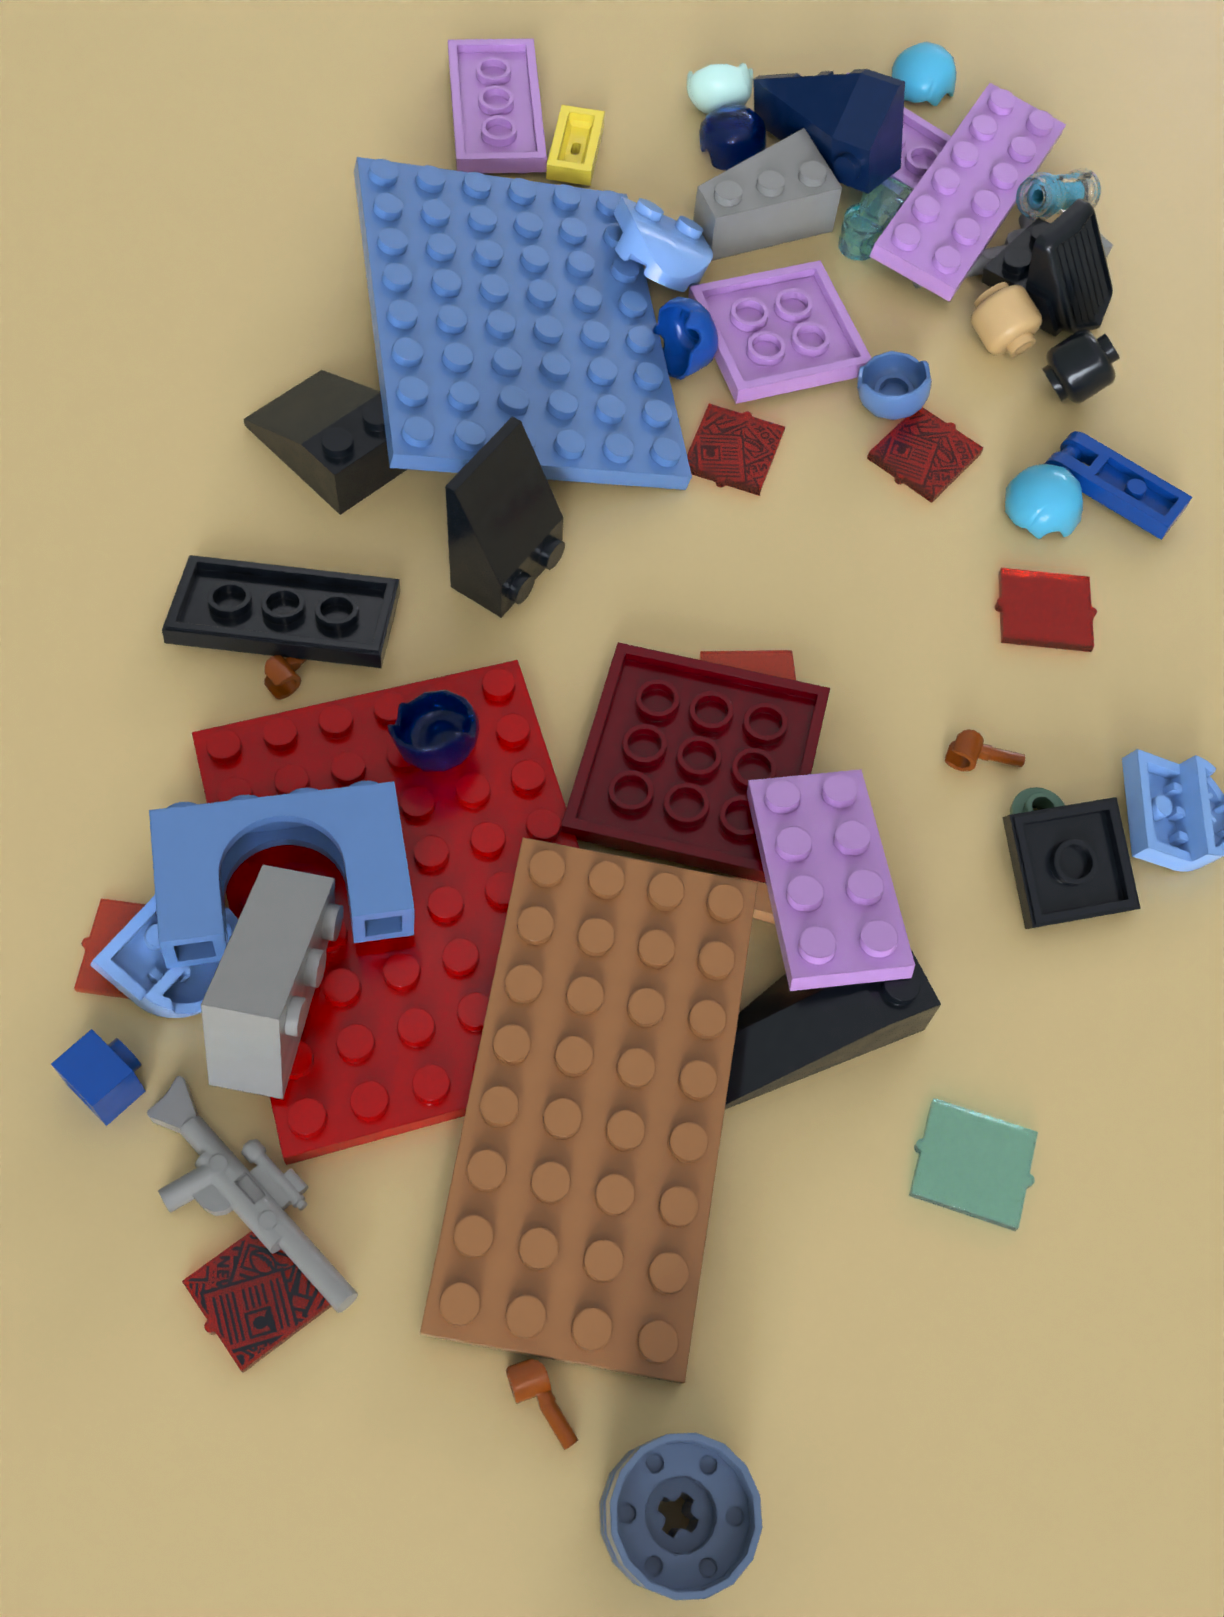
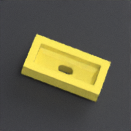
(577, 133)

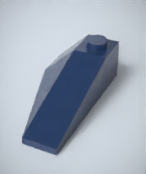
(848, 117)

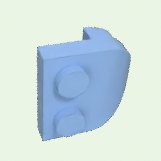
(669, 249)
(1173, 811)
(138, 969)

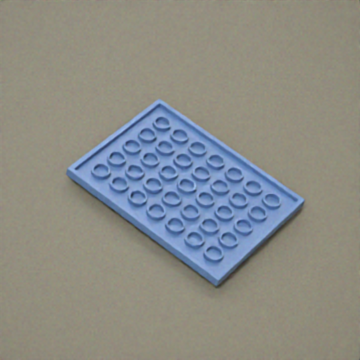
(517, 307)

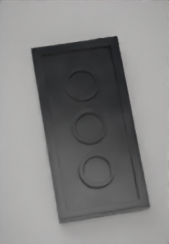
(282, 611)

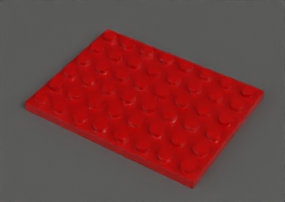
(400, 1016)

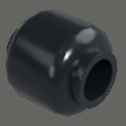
(1081, 366)

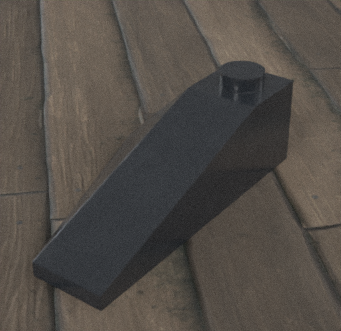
(809, 1030)

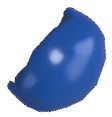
(687, 336)

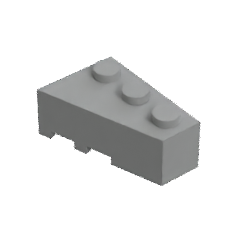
(769, 199)
(268, 980)

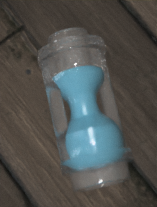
(1051, 194)

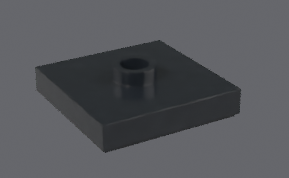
(1071, 862)

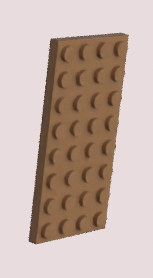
(595, 1114)

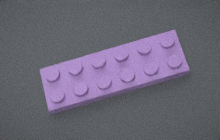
(967, 192)

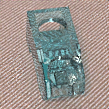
(869, 218)

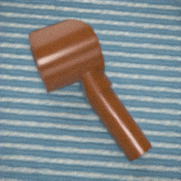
(281, 675)
(969, 747)
(531, 1380)

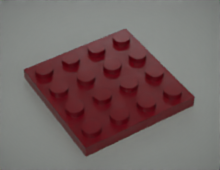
(677, 755)

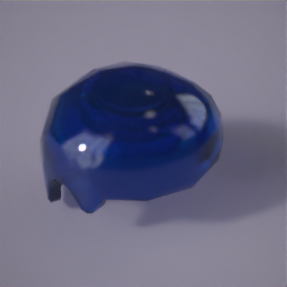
(732, 135)
(435, 730)

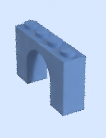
(205, 843)

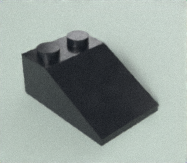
(329, 437)
(502, 522)

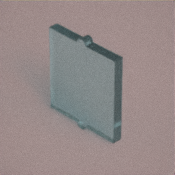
(974, 1164)

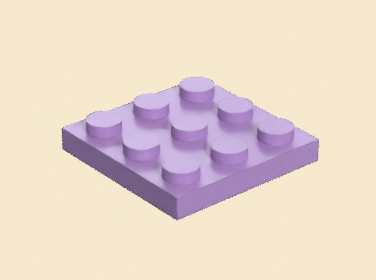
(781, 331)

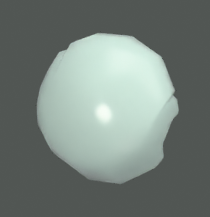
(719, 86)

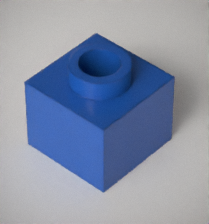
(101, 1075)

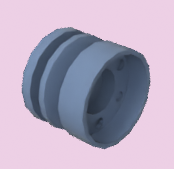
(718, 1502)

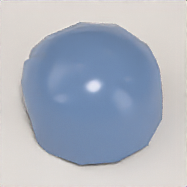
(894, 385)

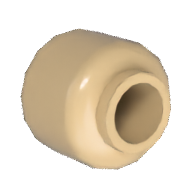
(1006, 319)

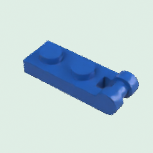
(1121, 484)

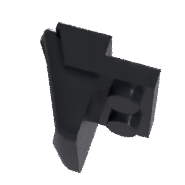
(1060, 269)

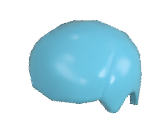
(927, 73)
(1045, 500)

